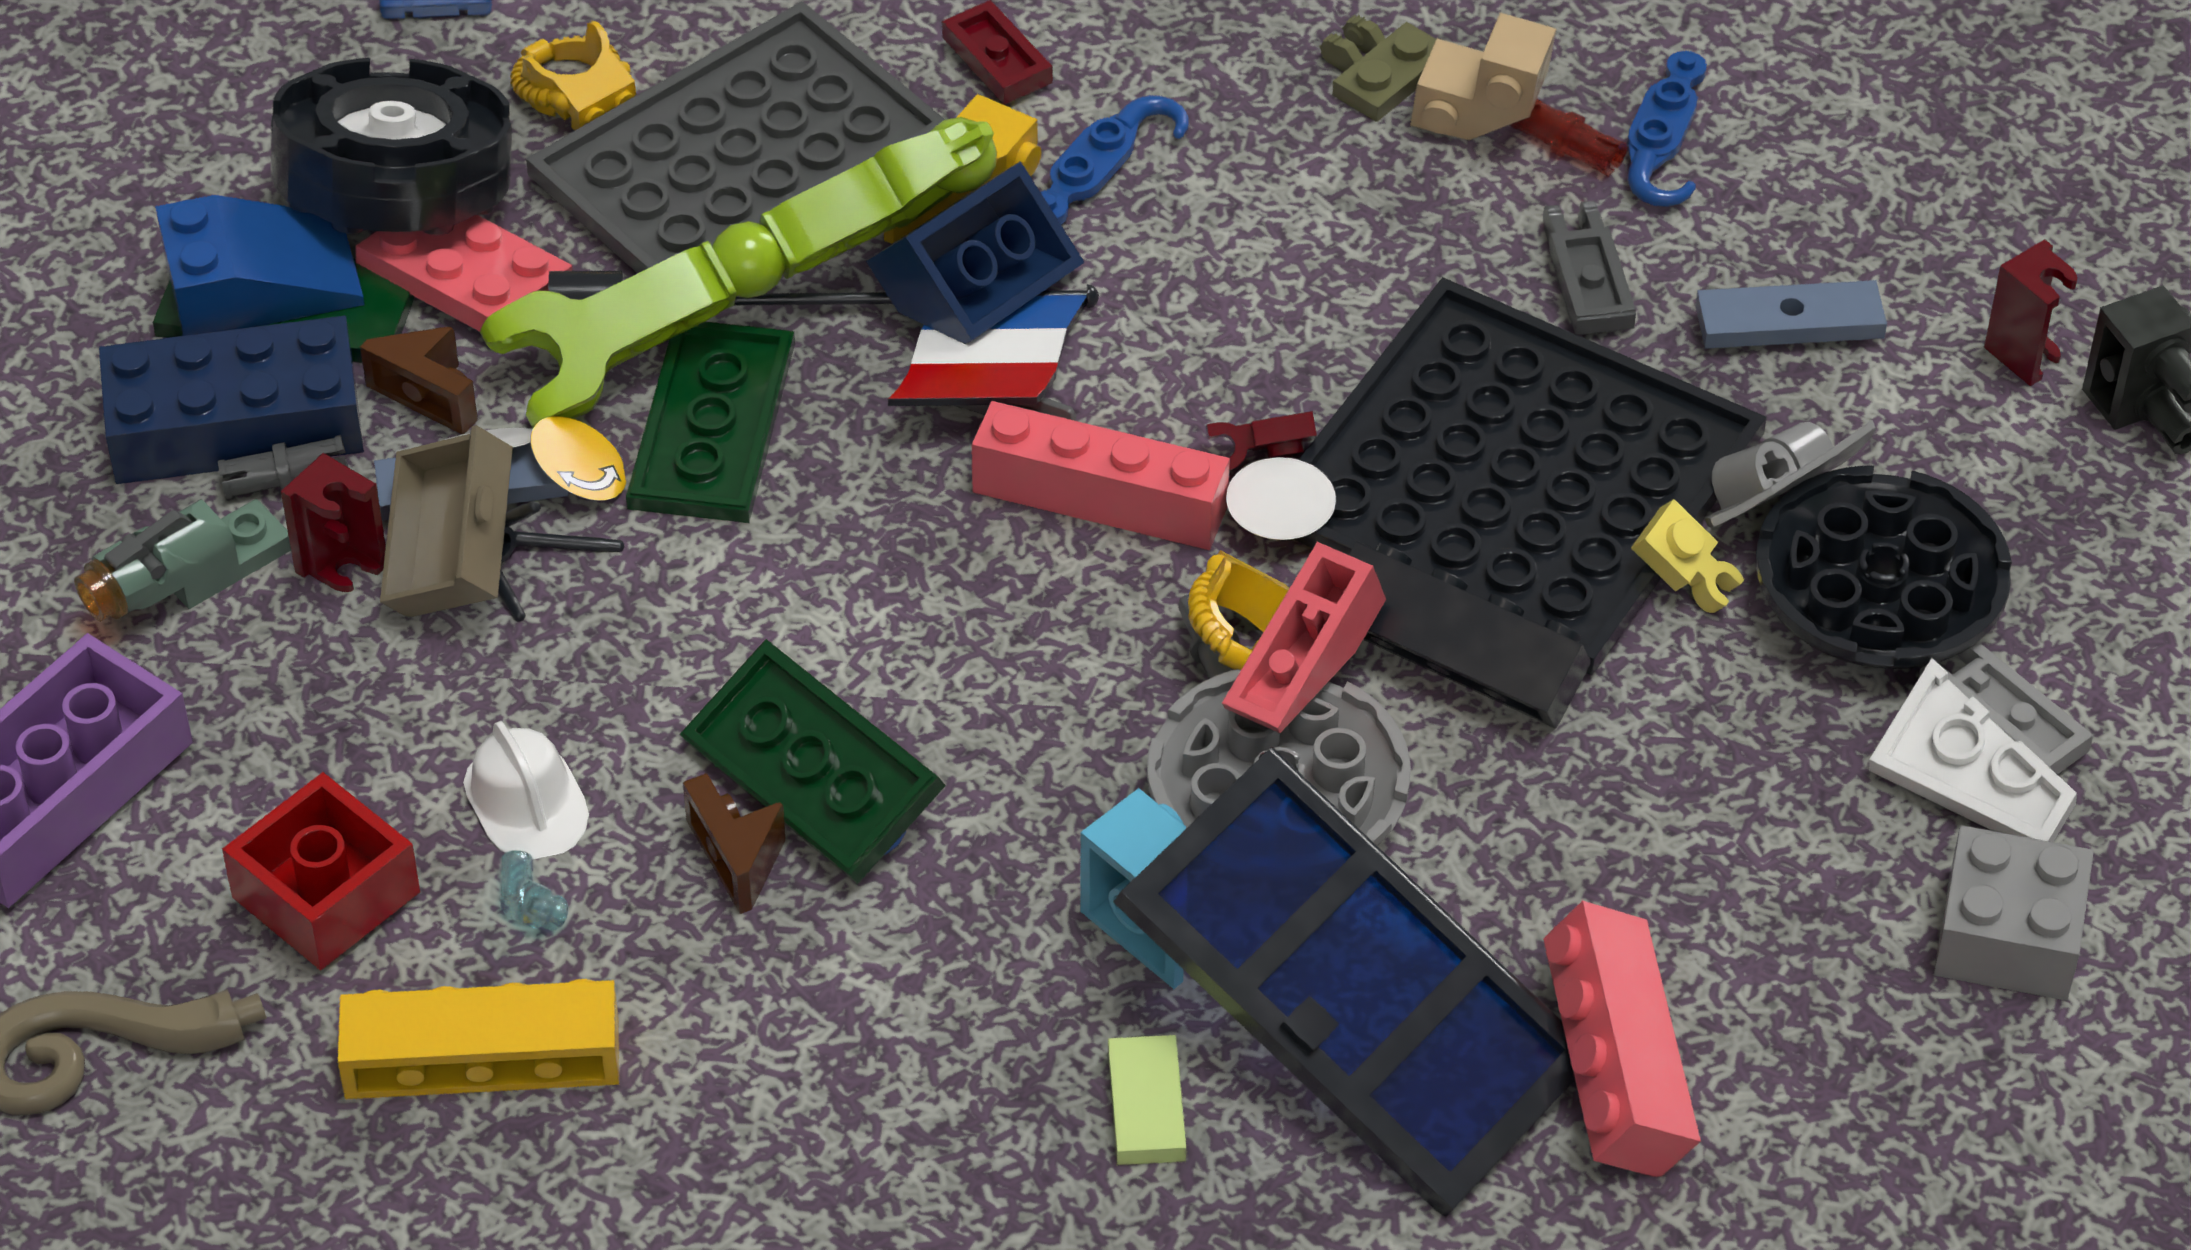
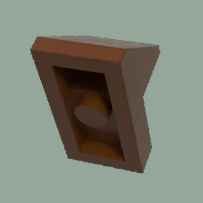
(422, 375)
(736, 846)

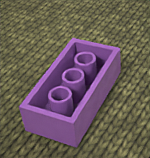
(76, 753)

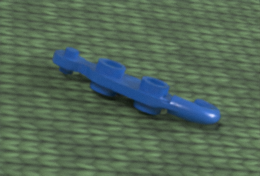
(1662, 126)
(1103, 150)

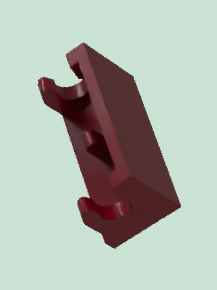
(2024, 310)
(333, 522)

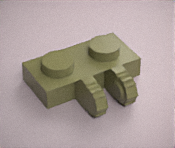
(1387, 71)

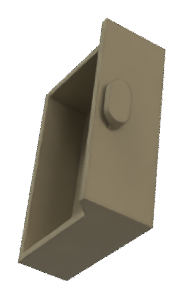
(446, 524)

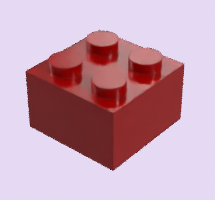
(321, 870)

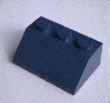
(978, 258)

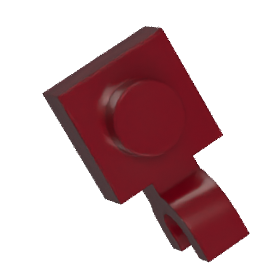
(1279, 435)

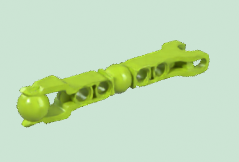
(743, 262)

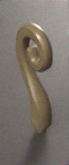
(176, 1028)

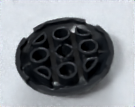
(1883, 567)

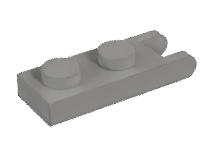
(2021, 708)

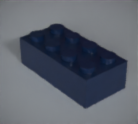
(227, 396)

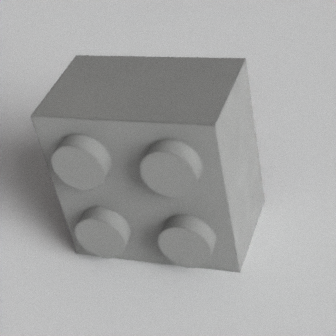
(2014, 912)

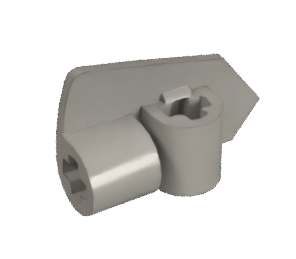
(1777, 466)

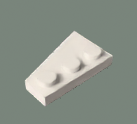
(1967, 763)

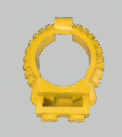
(574, 95)
(1240, 589)

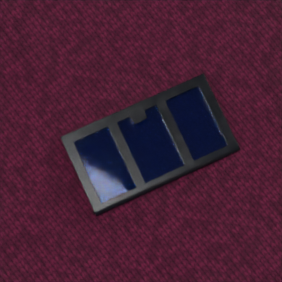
(1354, 980)

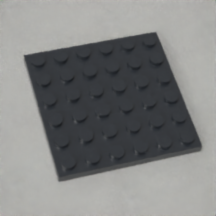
(1521, 460)

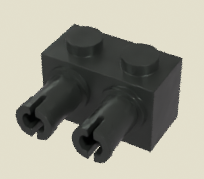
(2143, 365)

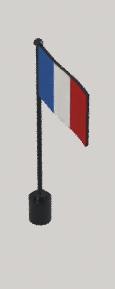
(1004, 364)

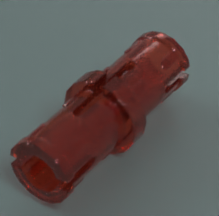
(1573, 137)

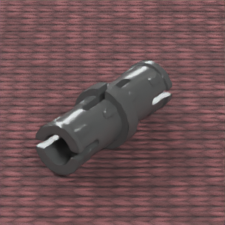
(275, 467)

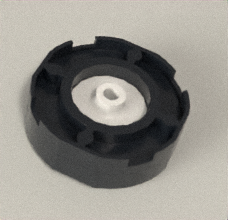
(391, 146)

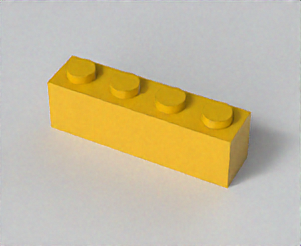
(478, 1039)

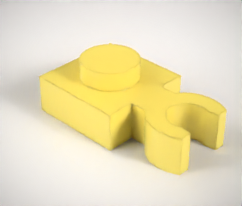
(1681, 556)

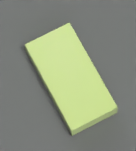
(1146, 1100)

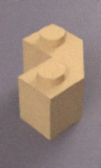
(1480, 91)

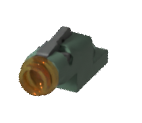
(181, 555)

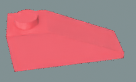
(1307, 638)

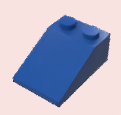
(253, 263)

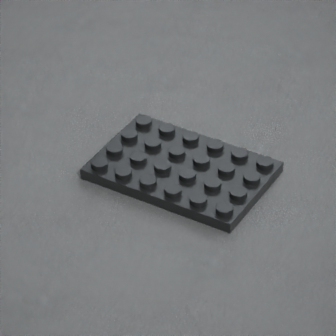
(729, 138)

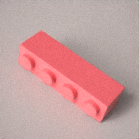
(1100, 475)
(1621, 1040)

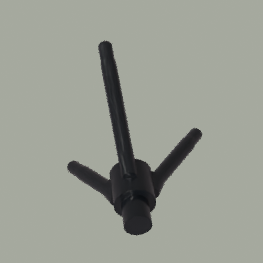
(514, 539)

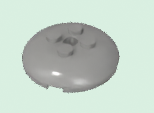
(1337, 742)

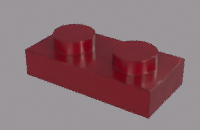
(997, 52)

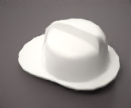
(525, 793)

